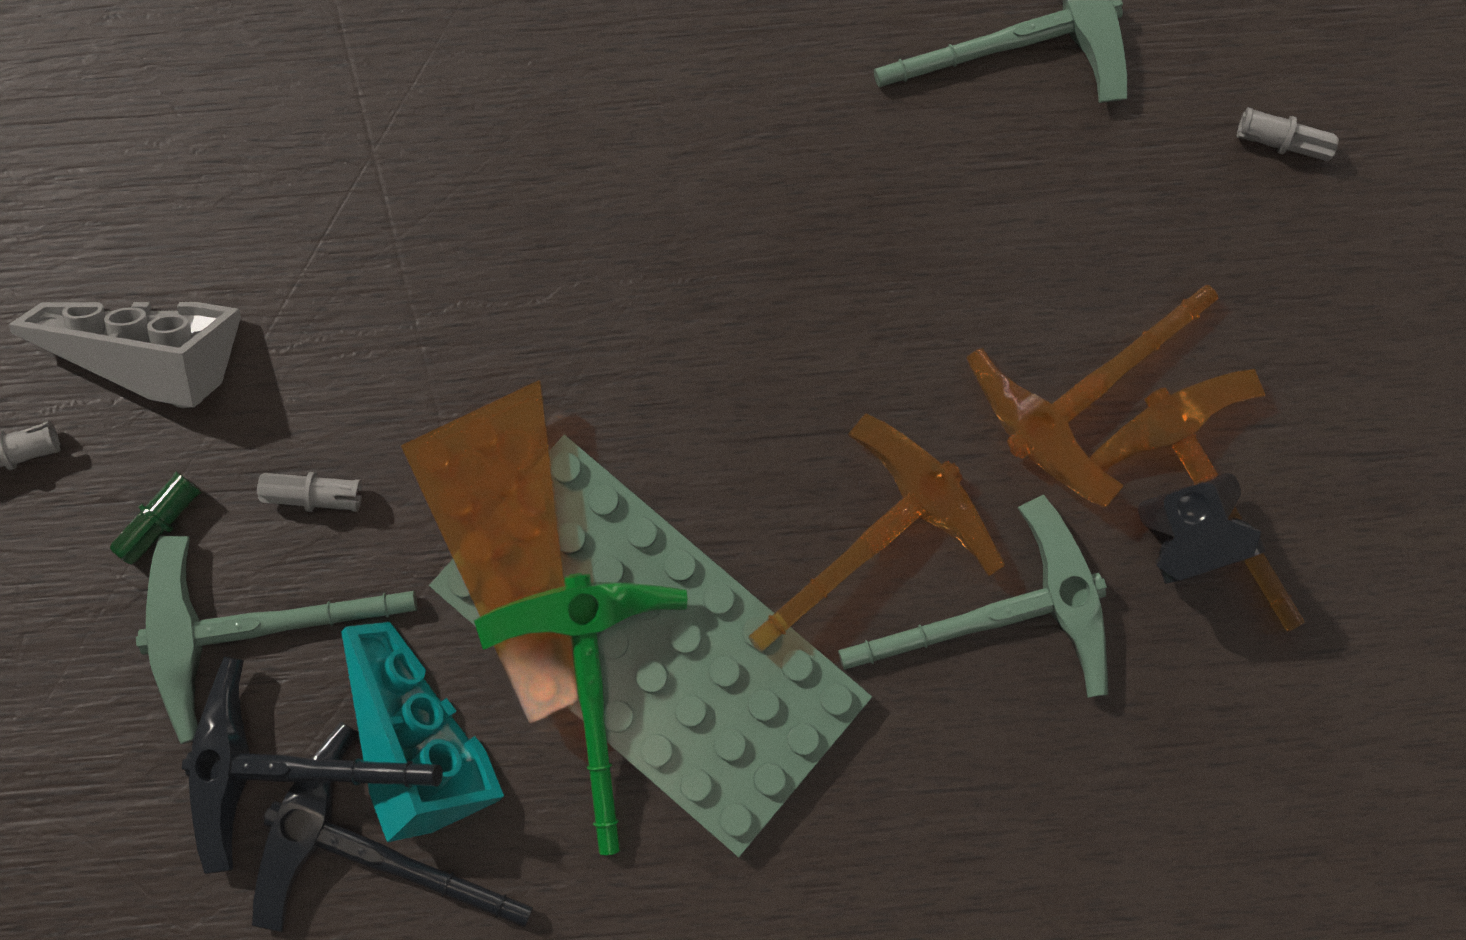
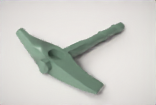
(1090, 24)
(1067, 594)
(177, 636)

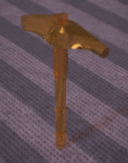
(1172, 422)
(1043, 428)
(927, 491)

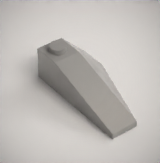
(153, 353)

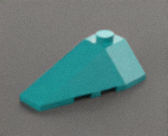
(407, 722)

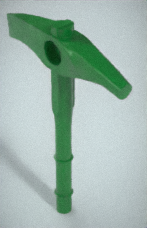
(581, 612)

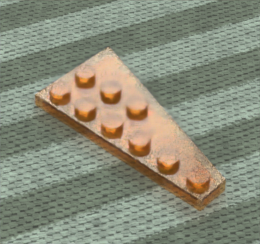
(499, 518)

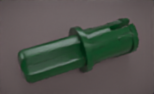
(154, 519)

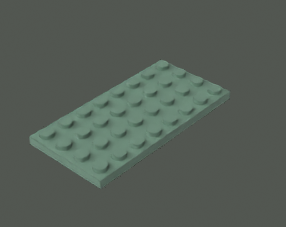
(686, 687)

